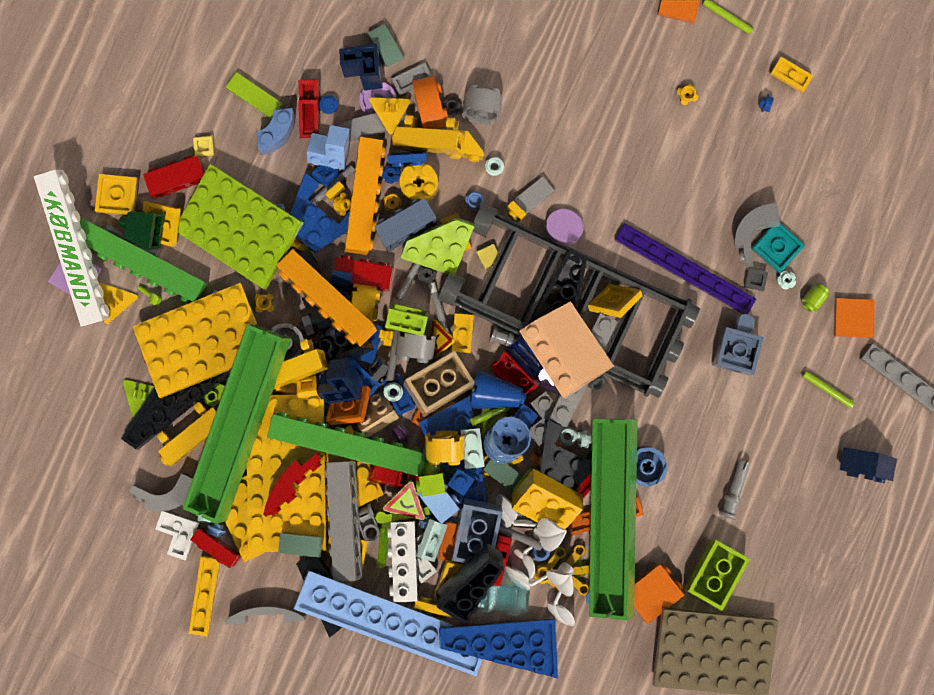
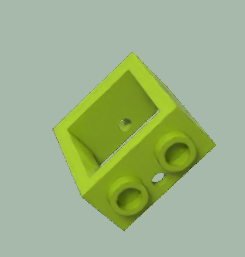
(410, 322)

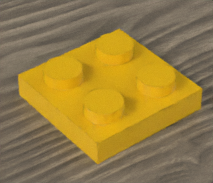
(116, 194)
(615, 300)

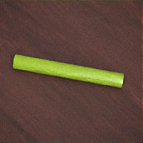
(728, 16)
(828, 389)
(487, 415)

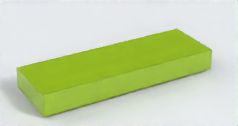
(253, 95)

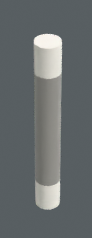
(438, 306)

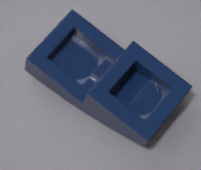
(342, 280)

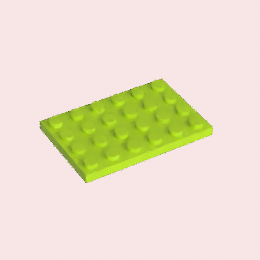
(238, 226)

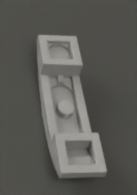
(367, 125)
(268, 609)

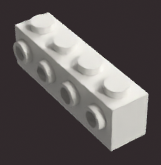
(403, 561)

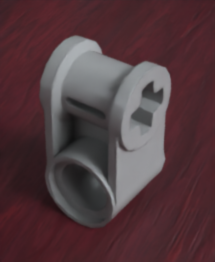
(368, 521)

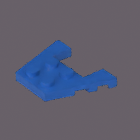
(318, 227)

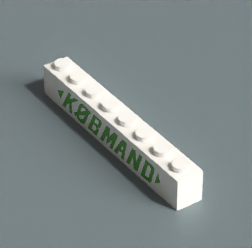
(72, 247)

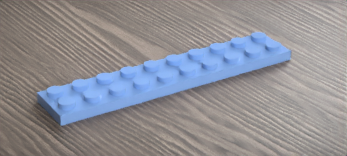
(379, 620)

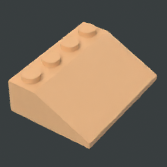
(566, 349)

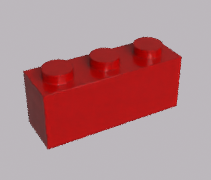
(174, 176)
(365, 272)

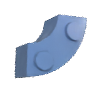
(277, 132)

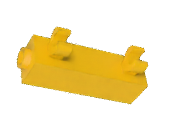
(428, 140)
(303, 365)
(189, 439)

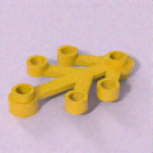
(555, 558)

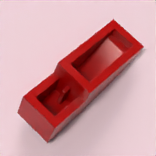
(308, 107)

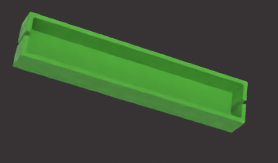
(236, 423)
(613, 518)

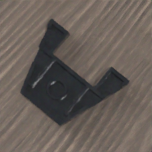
(561, 463)

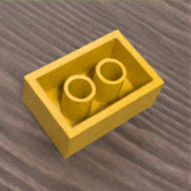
(547, 498)

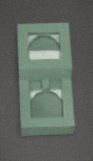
(386, 45)
(503, 474)
(300, 545)

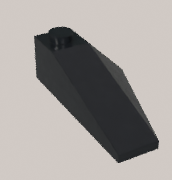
(564, 285)
(337, 346)

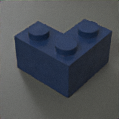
(363, 62)
(340, 383)
(871, 464)

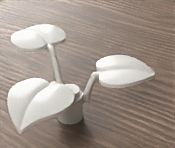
(546, 532)
(560, 578)

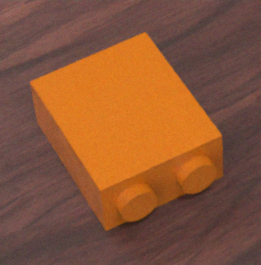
(655, 591)

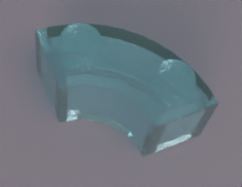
(506, 598)

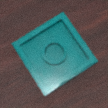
(778, 247)

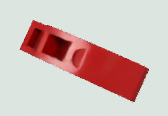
(284, 489)

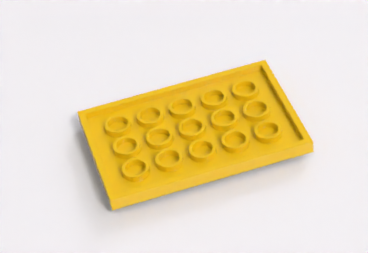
(195, 339)

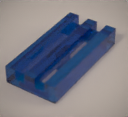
(521, 361)

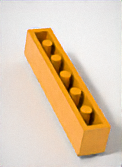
(364, 195)
(326, 298)

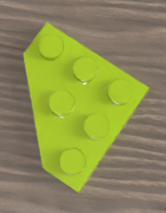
(439, 246)

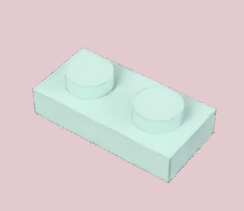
(473, 448)
(431, 540)

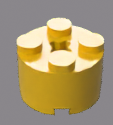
(422, 173)
(364, 300)
(445, 447)

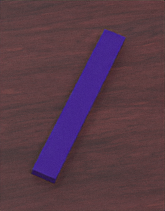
(685, 269)

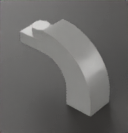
(755, 221)
(164, 502)

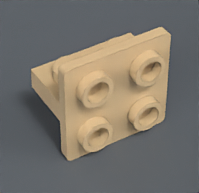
(378, 415)

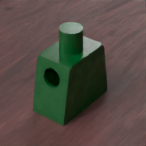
(143, 228)

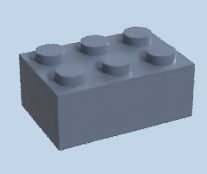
(405, 224)
(476, 527)

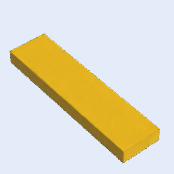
(204, 596)

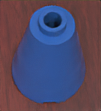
(495, 392)

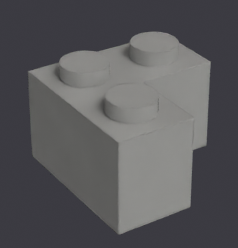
(543, 407)

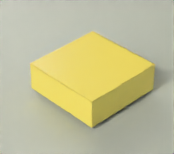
(203, 146)
(488, 256)

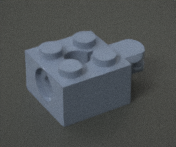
(738, 347)

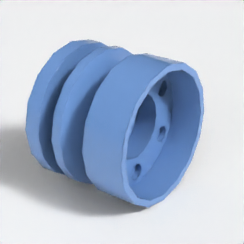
(514, 433)

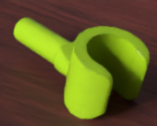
(154, 299)

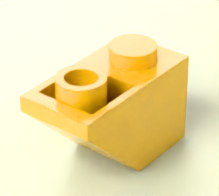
(470, 149)

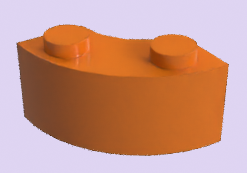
(429, 103)

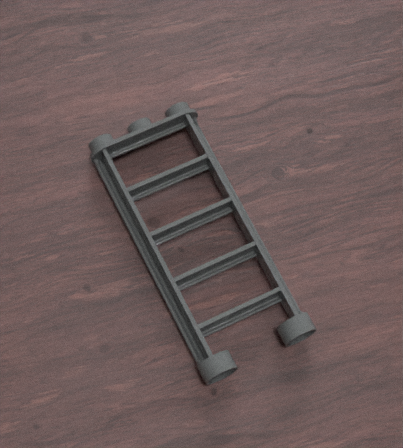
(669, 349)

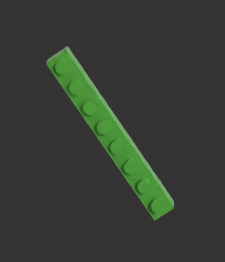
(142, 263)
(346, 445)

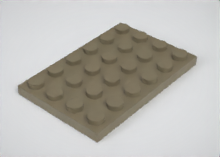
(715, 652)

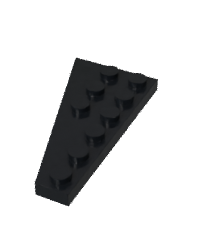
(161, 412)

